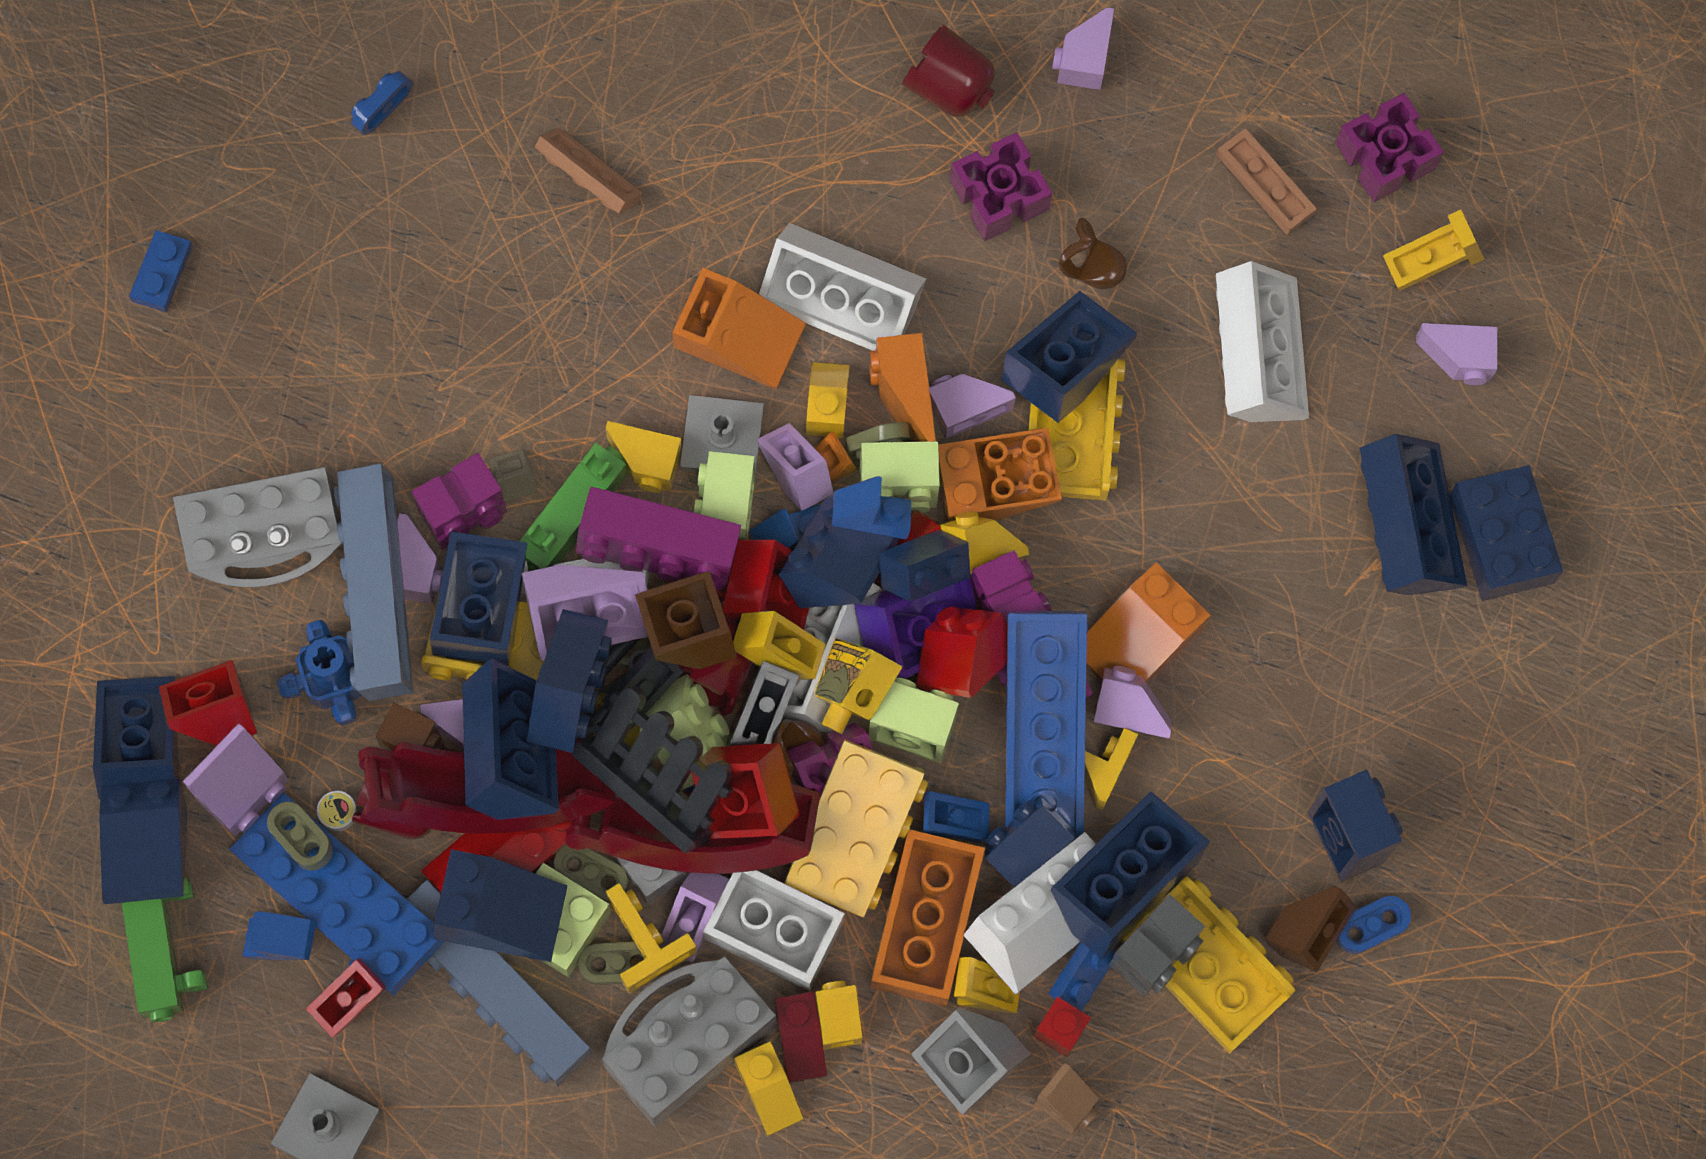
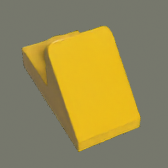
(1103, 774)
(983, 988)

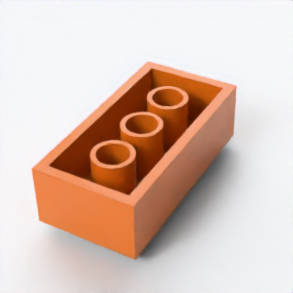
(927, 918)

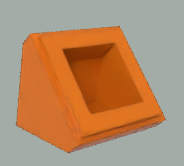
(836, 457)

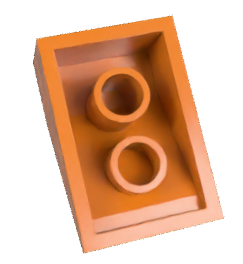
(903, 384)
(1145, 626)

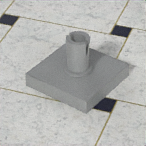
(720, 427)
(325, 1123)

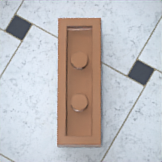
(588, 170)
(1266, 181)

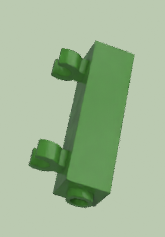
(558, 524)
(154, 960)

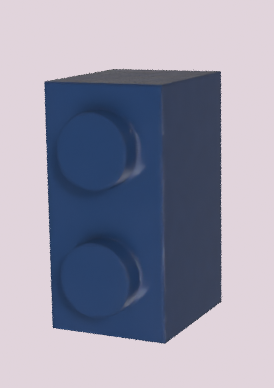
(924, 565)
(1027, 841)

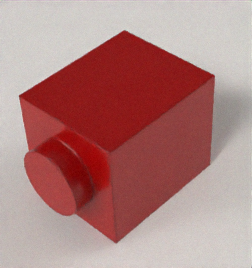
(1062, 1027)

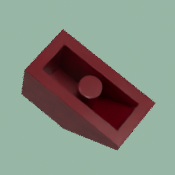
(800, 1037)

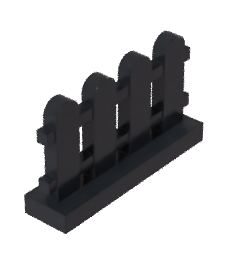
(645, 789)

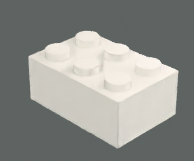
(774, 927)

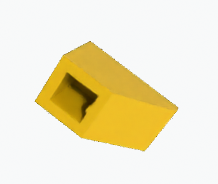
(838, 1015)

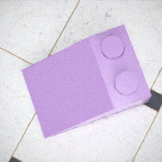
(587, 591)
(236, 781)

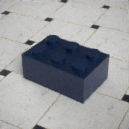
(1505, 533)
(569, 681)
(1355, 825)

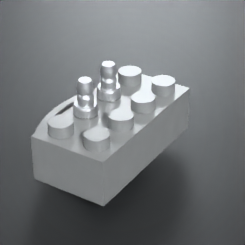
(259, 525)
(685, 1037)

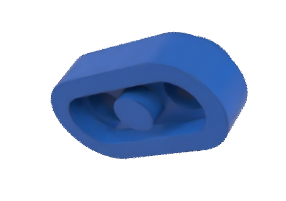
(388, 95)
(1373, 927)

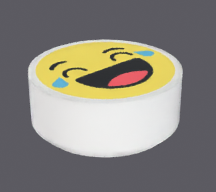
(336, 811)

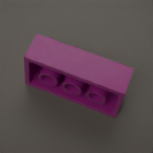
(655, 538)

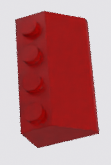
(521, 849)

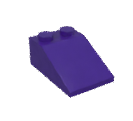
(898, 626)

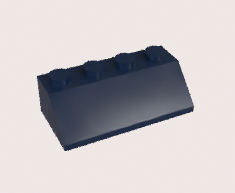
(1412, 515)
(502, 769)
(1127, 874)

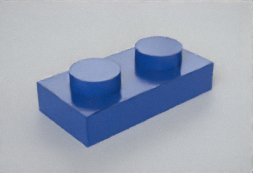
(161, 271)
(1081, 976)

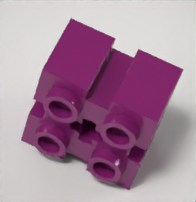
(1389, 147)
(1018, 191)
(460, 500)
(1005, 586)
(814, 763)

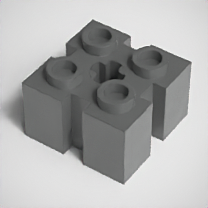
(1153, 949)

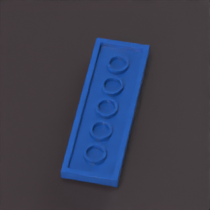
(1046, 712)
(346, 901)

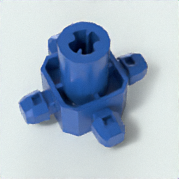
(324, 674)

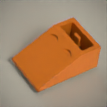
(737, 329)
(998, 475)

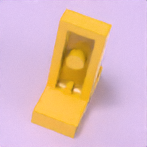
(1434, 252)
(647, 940)

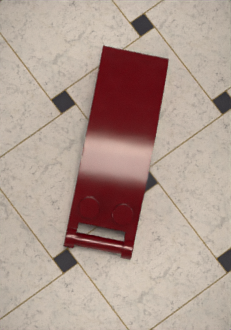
(430, 791)
(634, 839)

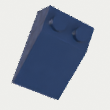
(1066, 356)
(479, 598)
(133, 734)
(142, 841)
(498, 907)

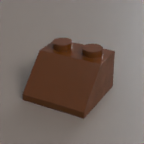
(687, 623)

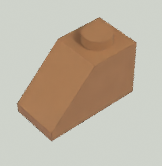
(1068, 1100)

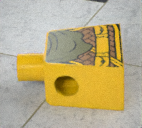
(854, 683)

